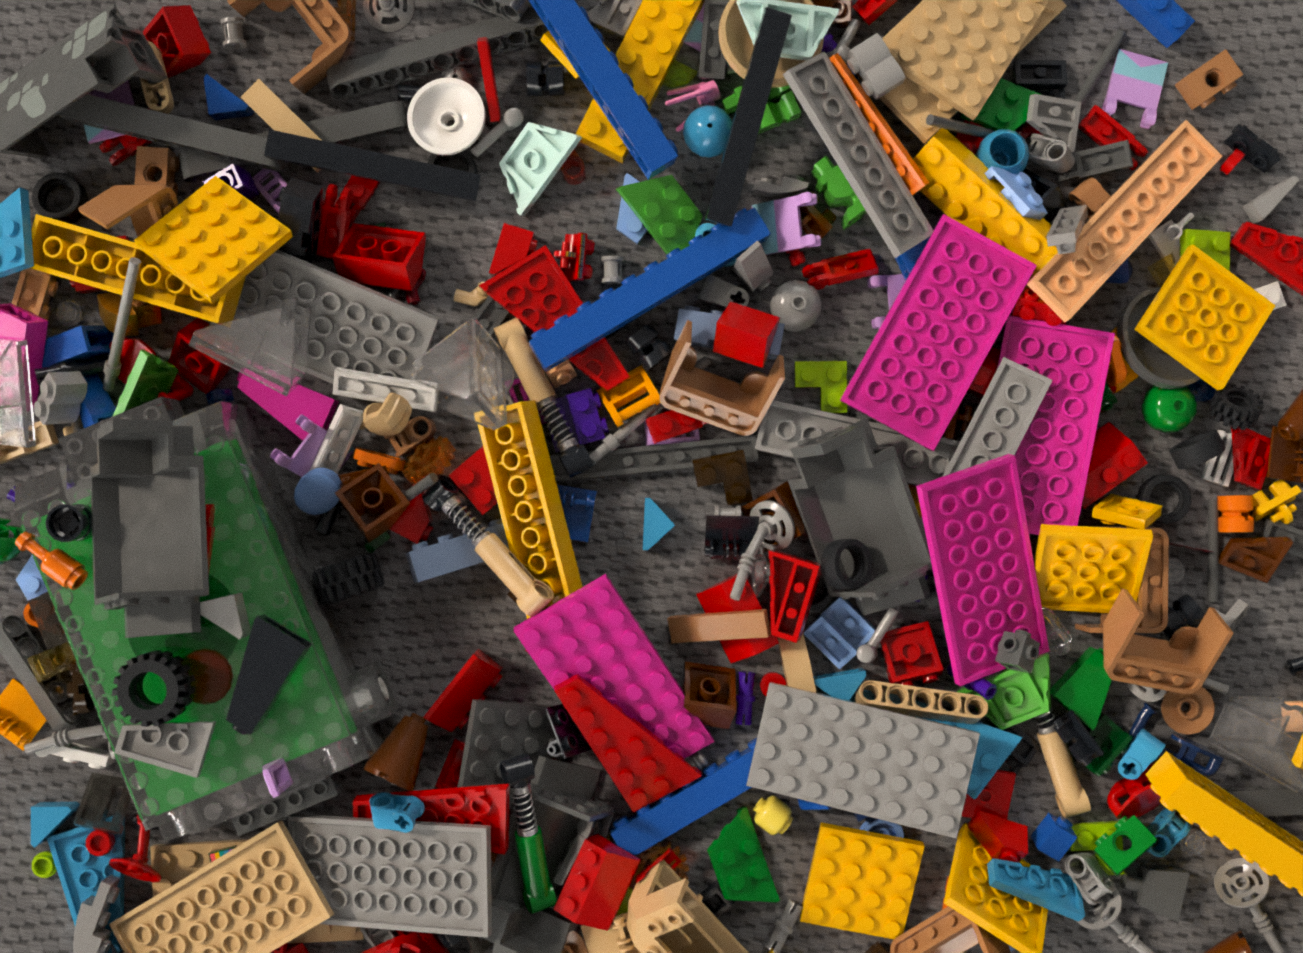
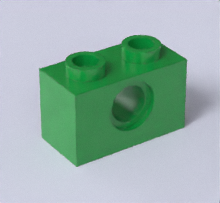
(1119, 860)

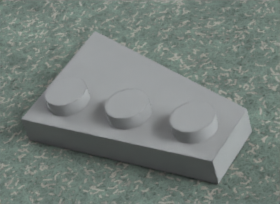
(169, 745)

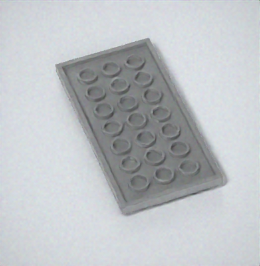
(348, 321)
(863, 759)
(399, 880)

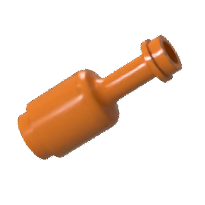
(55, 564)

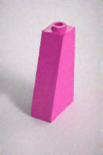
(24, 325)
(288, 408)

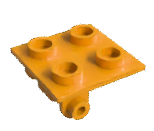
(19, 715)

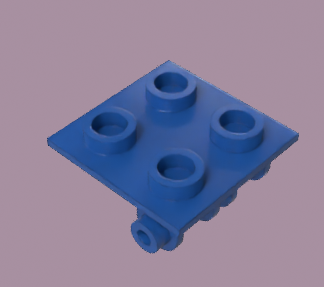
(578, 510)

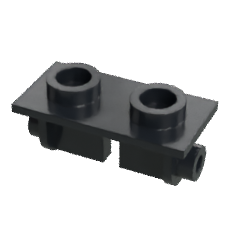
(1258, 153)
(1071, 728)

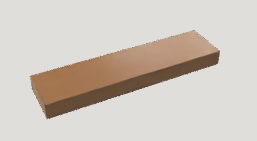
(719, 626)

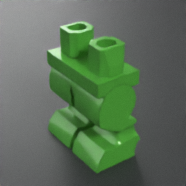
(774, 114)
(837, 191)

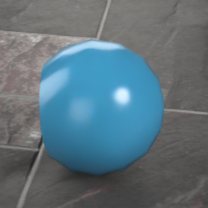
(705, 140)
(1007, 148)

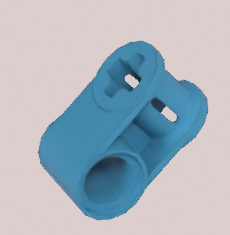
(1141, 752)
(393, 812)
(1169, 830)

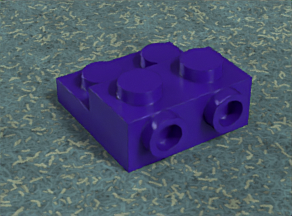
(582, 417)

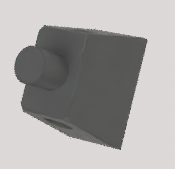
(1158, 888)

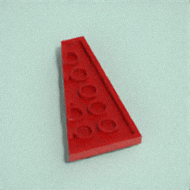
(628, 751)

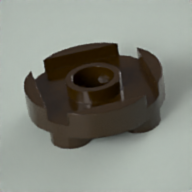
(78, 691)

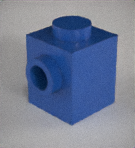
(1054, 836)

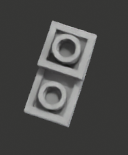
(789, 186)

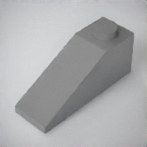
(754, 268)

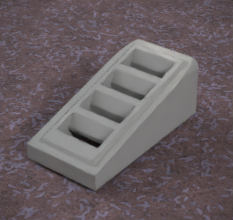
(1263, 204)

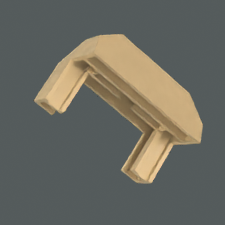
(673, 919)

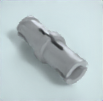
(784, 926)

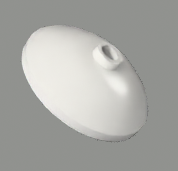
(437, 105)

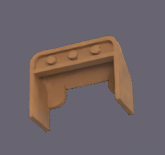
(325, 24)
(141, 202)
(715, 398)
(1153, 589)
(1158, 663)
(947, 933)

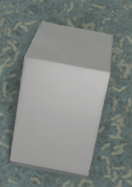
(228, 613)

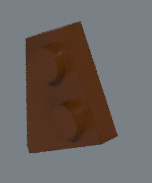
(1255, 556)

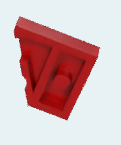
(1250, 457)
(476, 482)

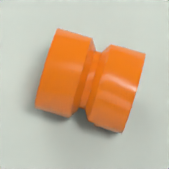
(1235, 513)

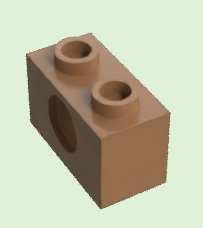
(1220, 70)
(154, 159)

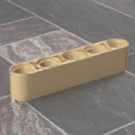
(933, 700)

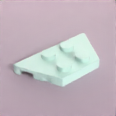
(805, 29)
(535, 161)

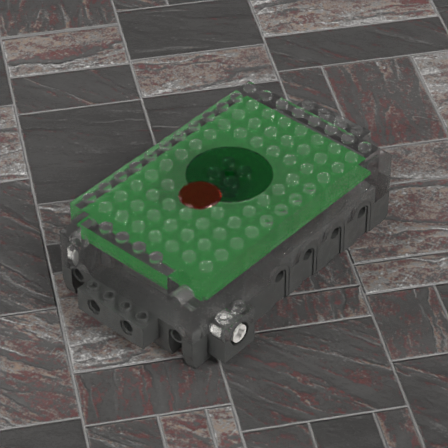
(328, 706)

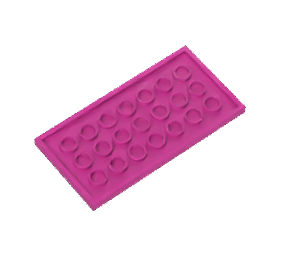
(938, 332)
(1061, 437)
(981, 563)
(605, 645)

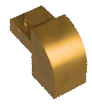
(139, 317)

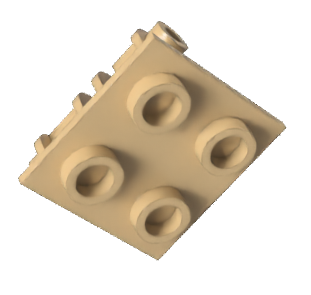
(611, 941)

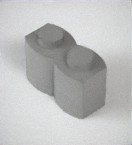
(875, 66)
(60, 397)

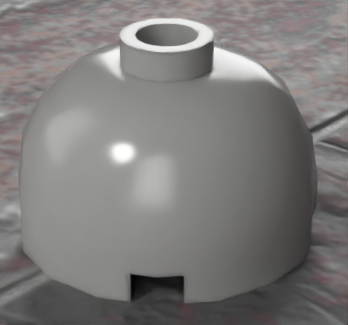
(796, 305)

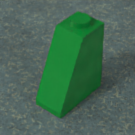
(1084, 687)

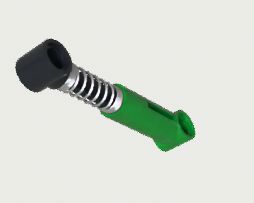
(537, 891)

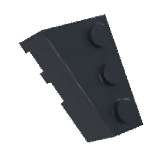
(302, 214)

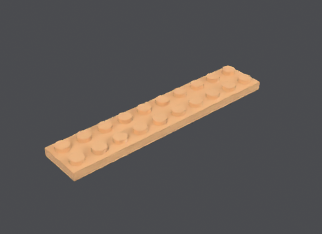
(1125, 221)

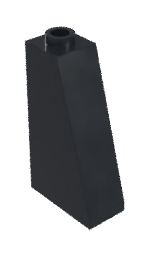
(266, 669)

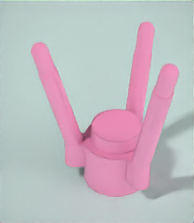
(705, 93)

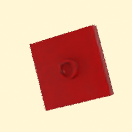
(994, 797)

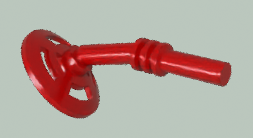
(137, 864)

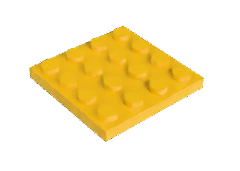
(213, 239)
(1205, 317)
(1089, 565)
(861, 881)
(1000, 913)

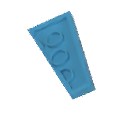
(1041, 887)

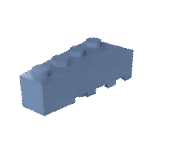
(705, 327)
(448, 554)

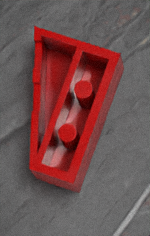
(792, 593)

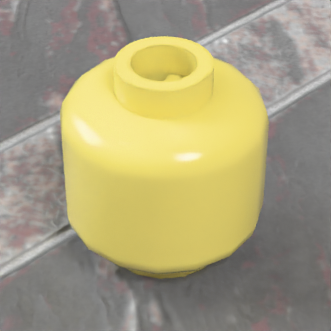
(773, 815)

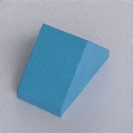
(655, 524)
(842, 683)
(48, 817)

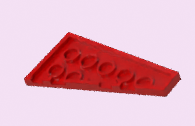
(1272, 251)
(540, 294)
(459, 805)

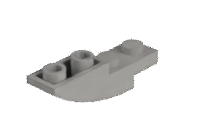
(93, 916)

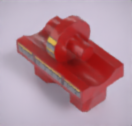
(573, 256)

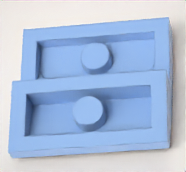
(839, 631)

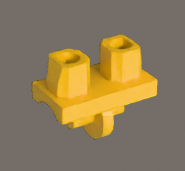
(1283, 495)

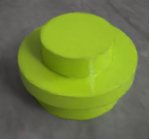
(43, 865)

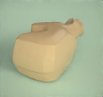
(388, 417)

